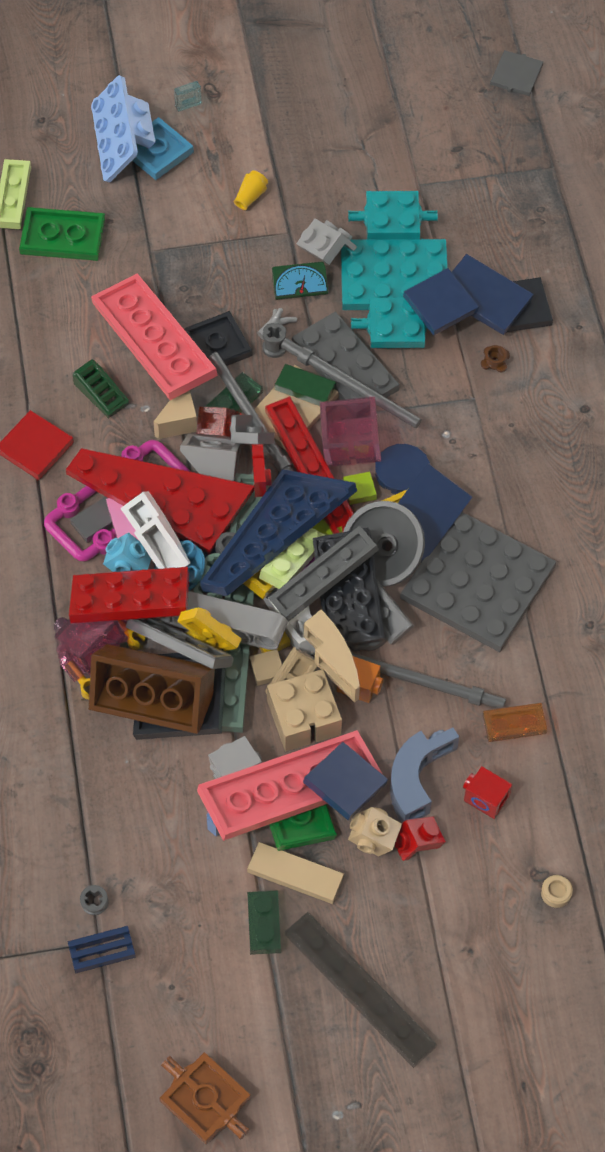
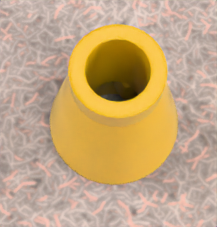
(251, 188)

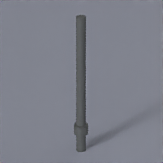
(308, 357)
(281, 461)
(474, 695)

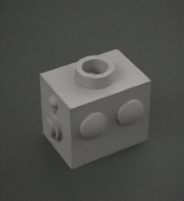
(233, 758)

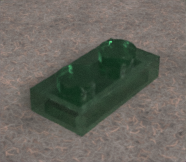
(249, 387)
(264, 922)

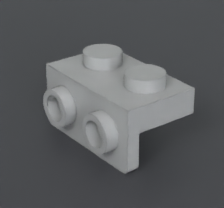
(324, 240)

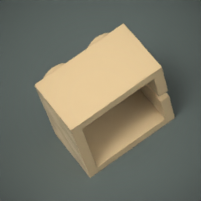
(304, 703)

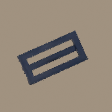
(97, 939)

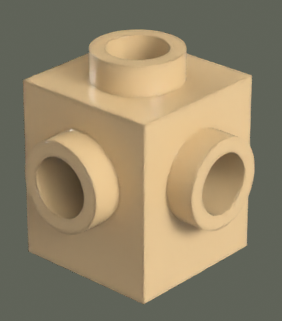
(374, 831)

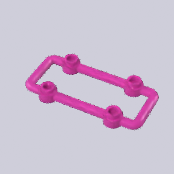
(69, 504)

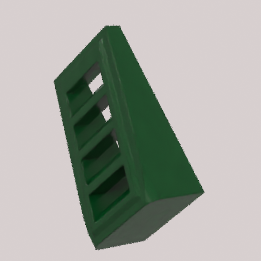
(89, 375)

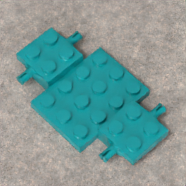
(389, 264)

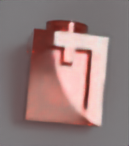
(215, 421)

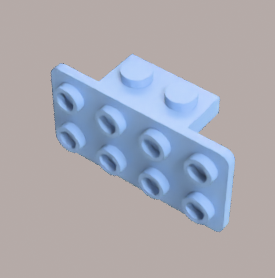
(119, 125)

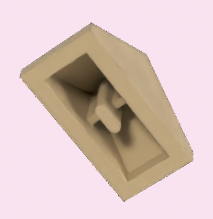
(176, 417)

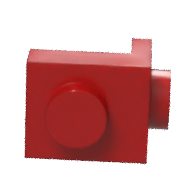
(418, 835)

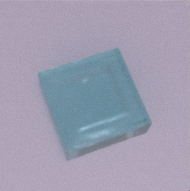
(187, 96)

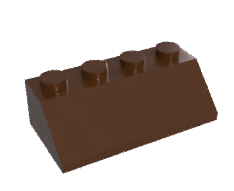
(150, 688)

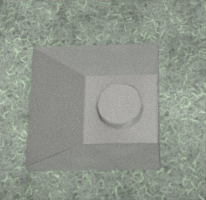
(212, 455)

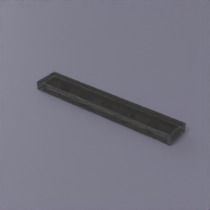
(361, 989)

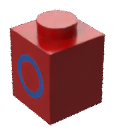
(486, 792)

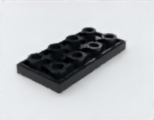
(355, 599)

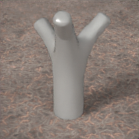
(276, 319)

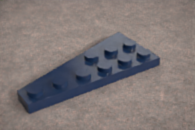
(281, 517)

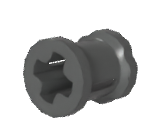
(273, 340)

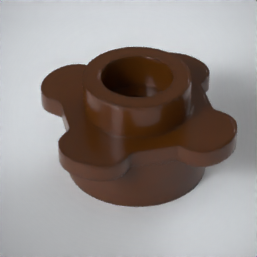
(495, 352)

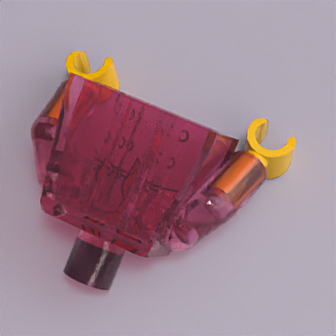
(80, 640)

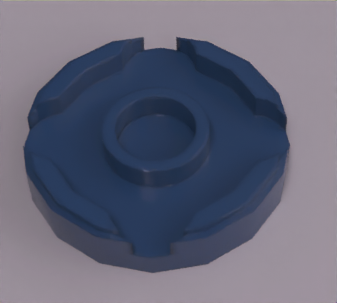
(399, 467)

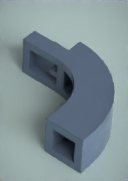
(406, 791)

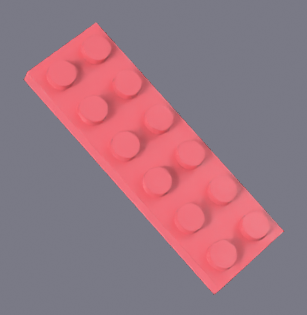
(154, 336)
(271, 788)

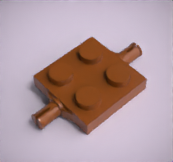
(205, 1098)

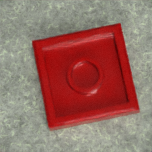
(35, 445)

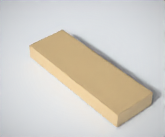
(295, 873)

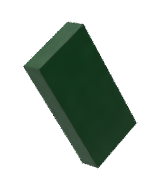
(304, 385)

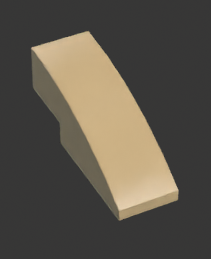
(332, 654)

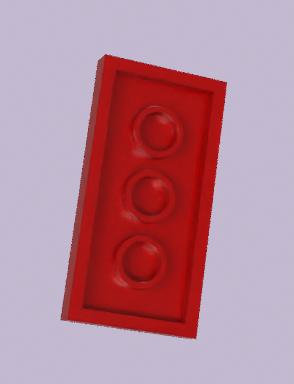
(129, 595)

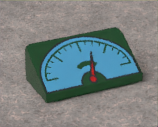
(299, 280)

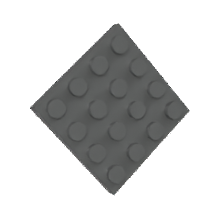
(478, 581)

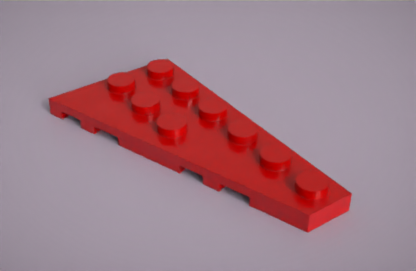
(193, 503)

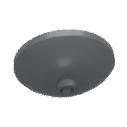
(393, 524)

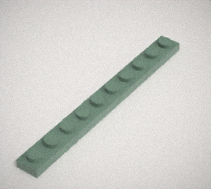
(237, 674)

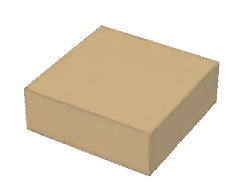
(265, 666)

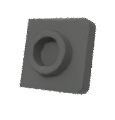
(245, 433)

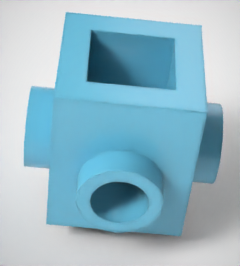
(126, 554)

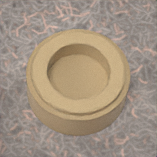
(556, 891)

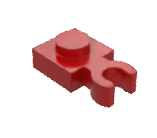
(261, 476)

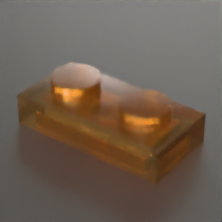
(514, 722)

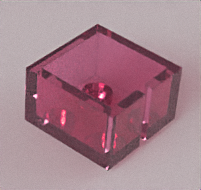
(350, 431)

